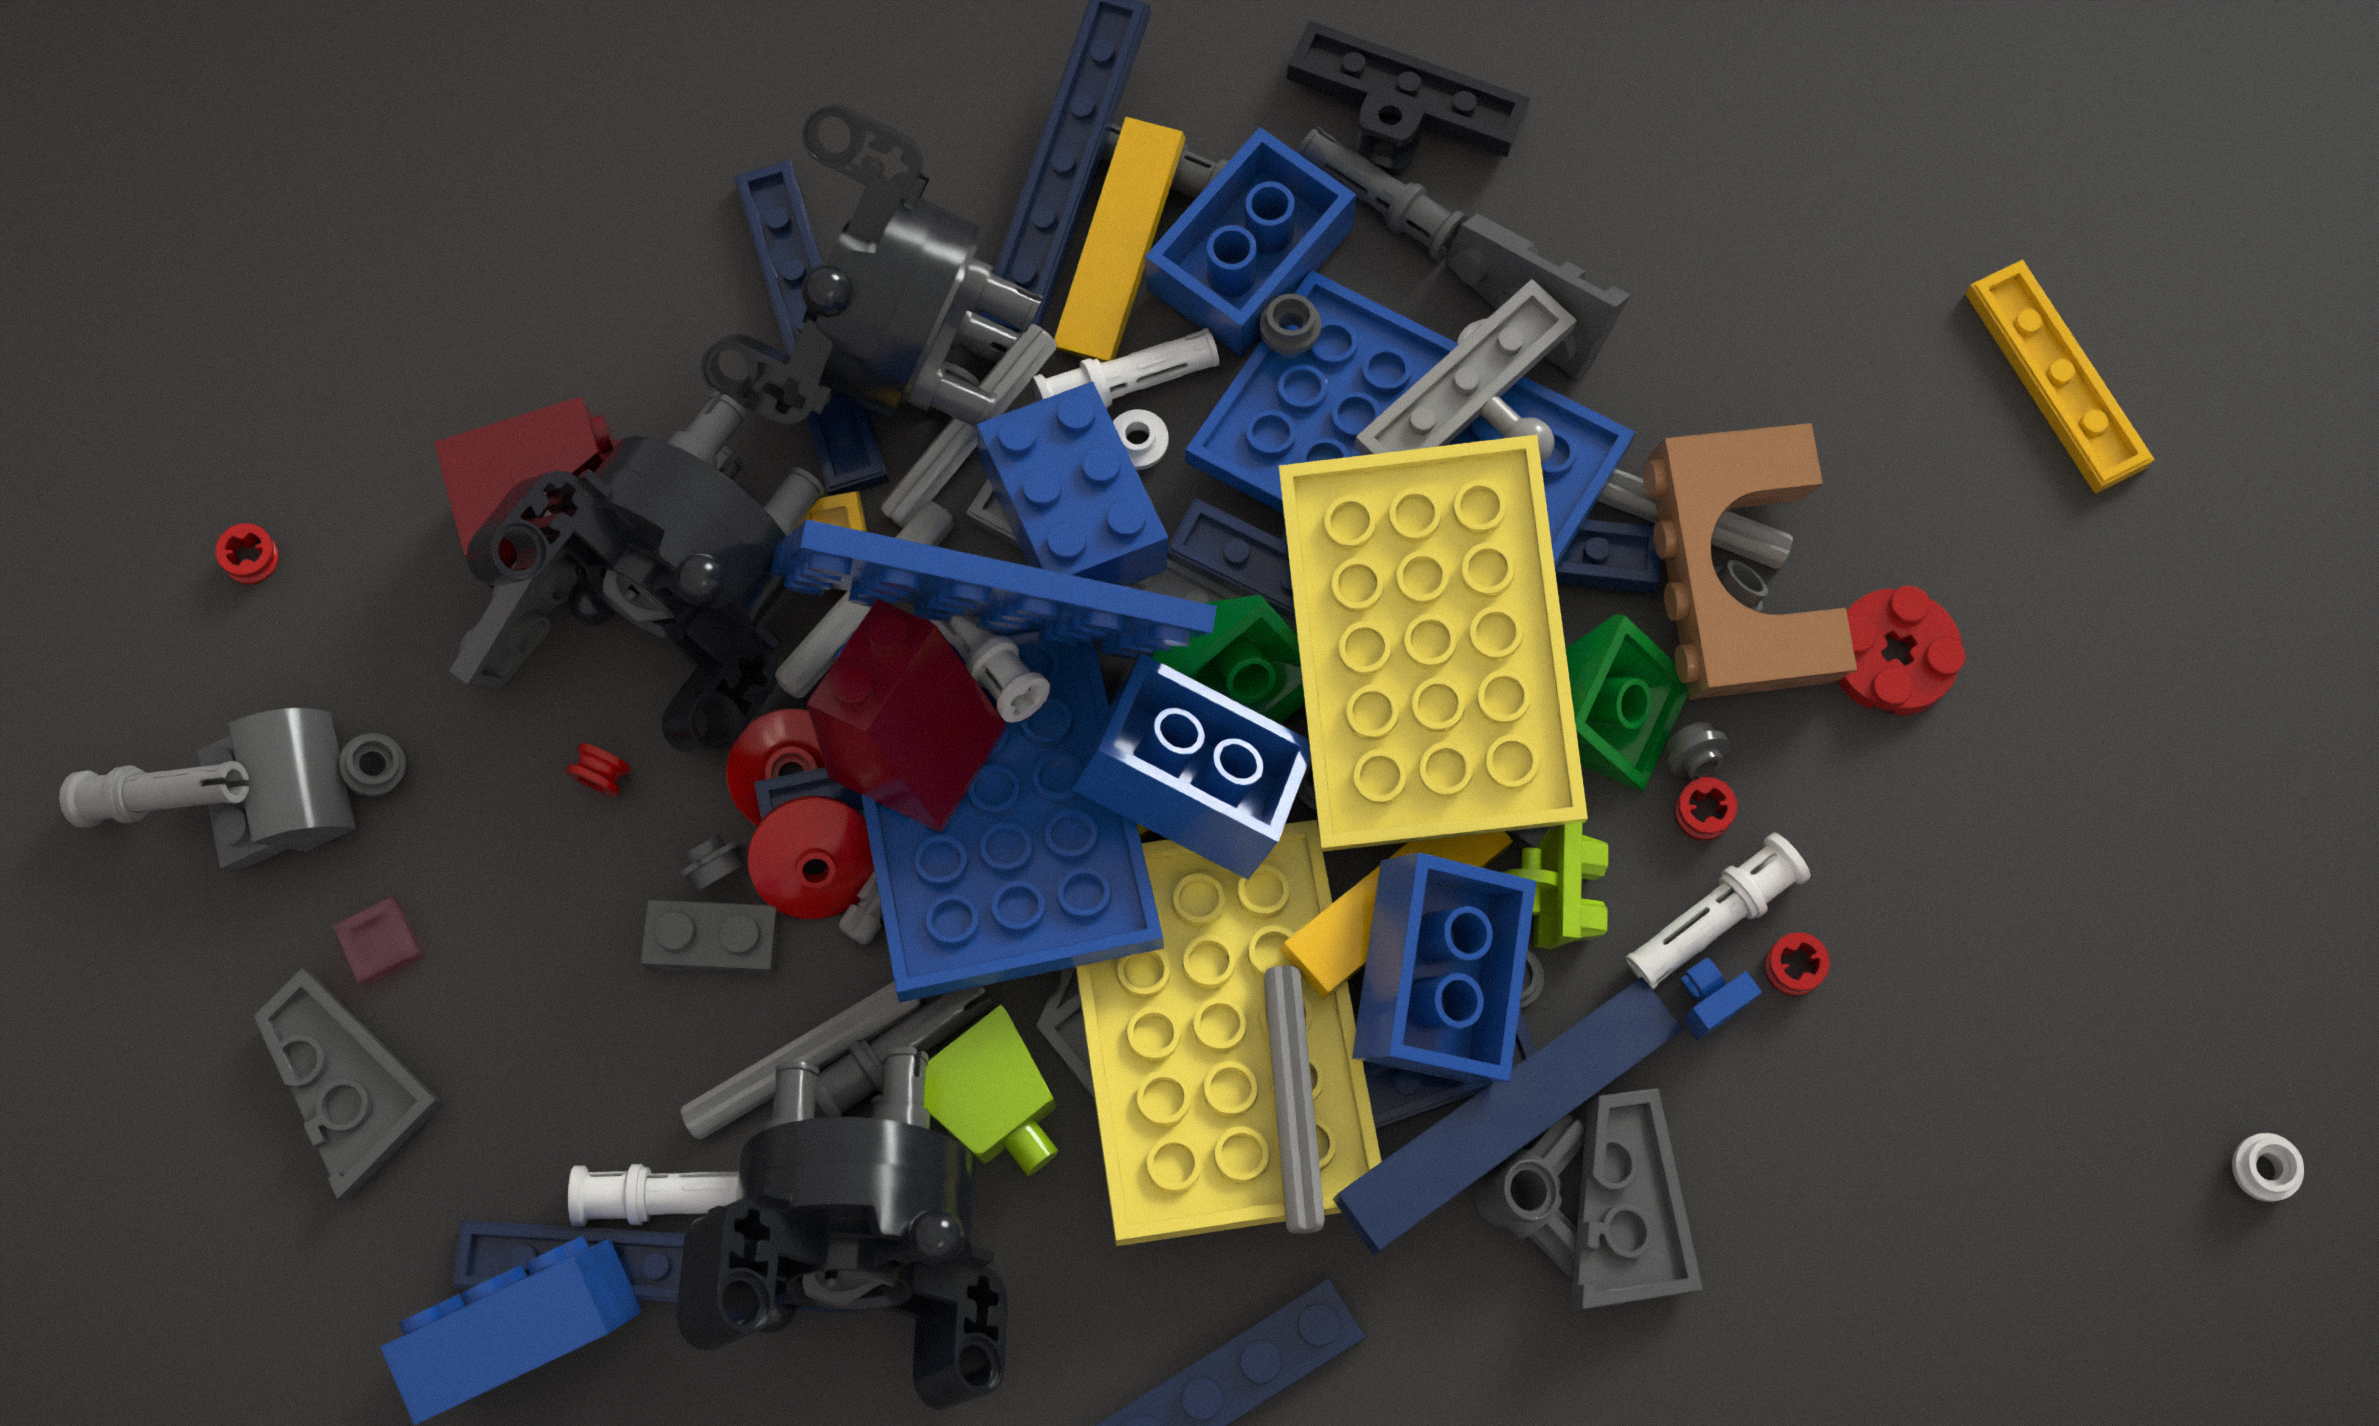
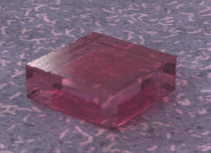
(378, 941)

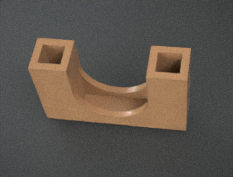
(1721, 641)

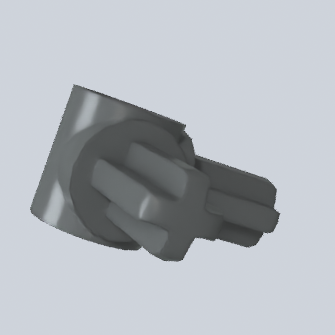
(1537, 1176)

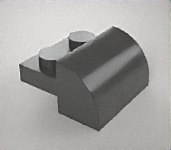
(293, 786)

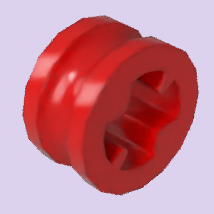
(247, 571)
(598, 769)
(1699, 790)
(1787, 946)

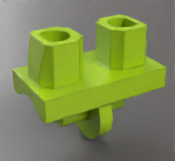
(1558, 869)

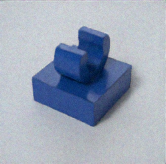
(1714, 997)

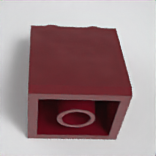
(492, 459)
(903, 717)

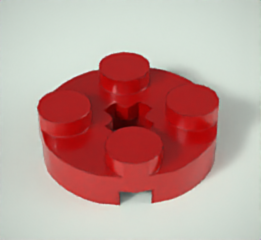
(1933, 656)

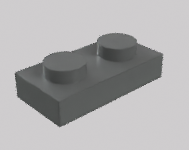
(710, 937)

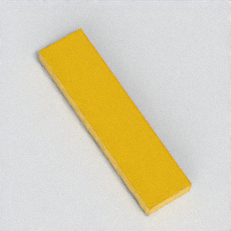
(1119, 240)
(2059, 376)
(1337, 939)

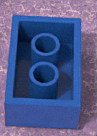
(1249, 240)
(1072, 490)
(1195, 767)
(1444, 969)
(509, 1326)

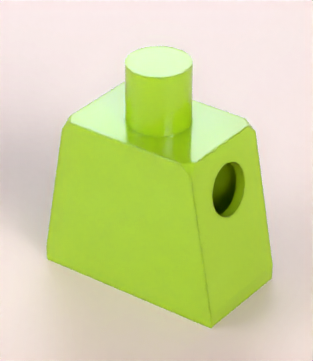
(991, 1094)

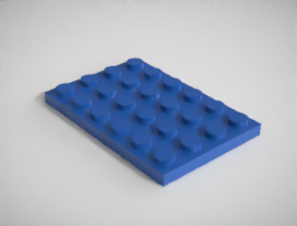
(1366, 359)
(993, 590)
(1025, 865)

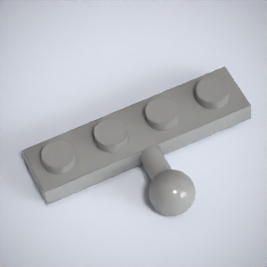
(1474, 379)

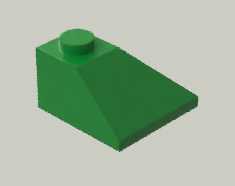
(1245, 658)
(1622, 700)

